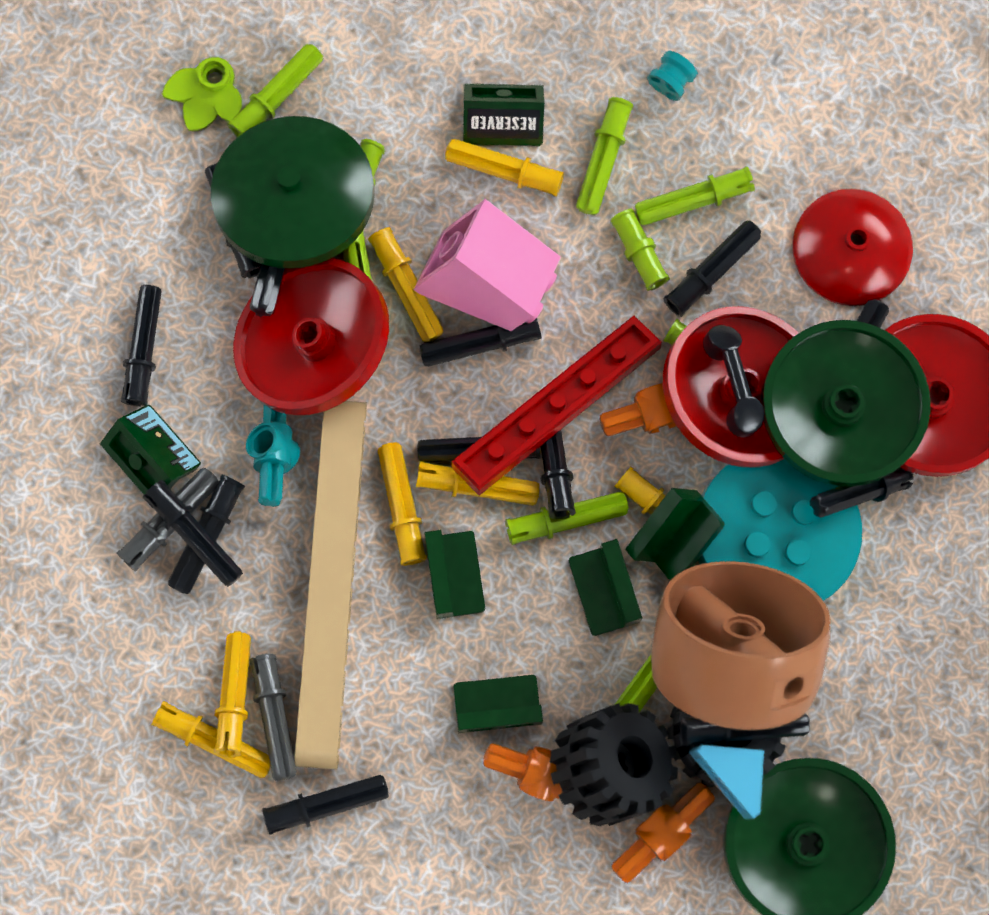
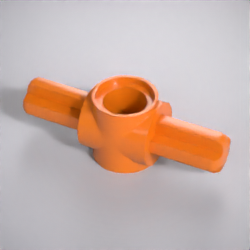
(647, 411)
(531, 769)
(663, 832)

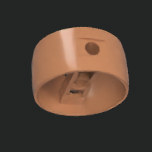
(740, 645)

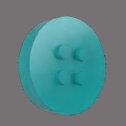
(776, 527)

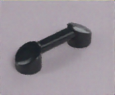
(748, 413)

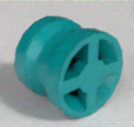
(672, 75)

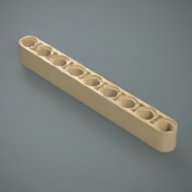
(330, 586)

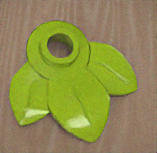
(203, 99)

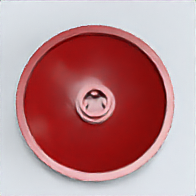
(317, 342)
(957, 374)
(701, 391)

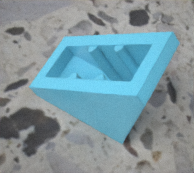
(735, 773)

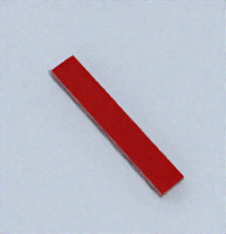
(556, 405)

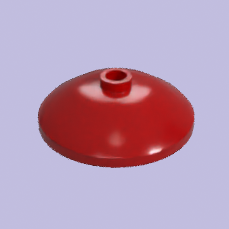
(837, 266)

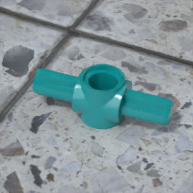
(273, 454)

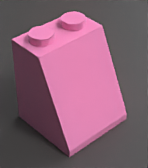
(489, 268)

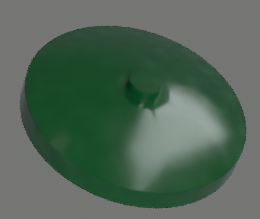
(292, 192)
(845, 403)
(815, 845)

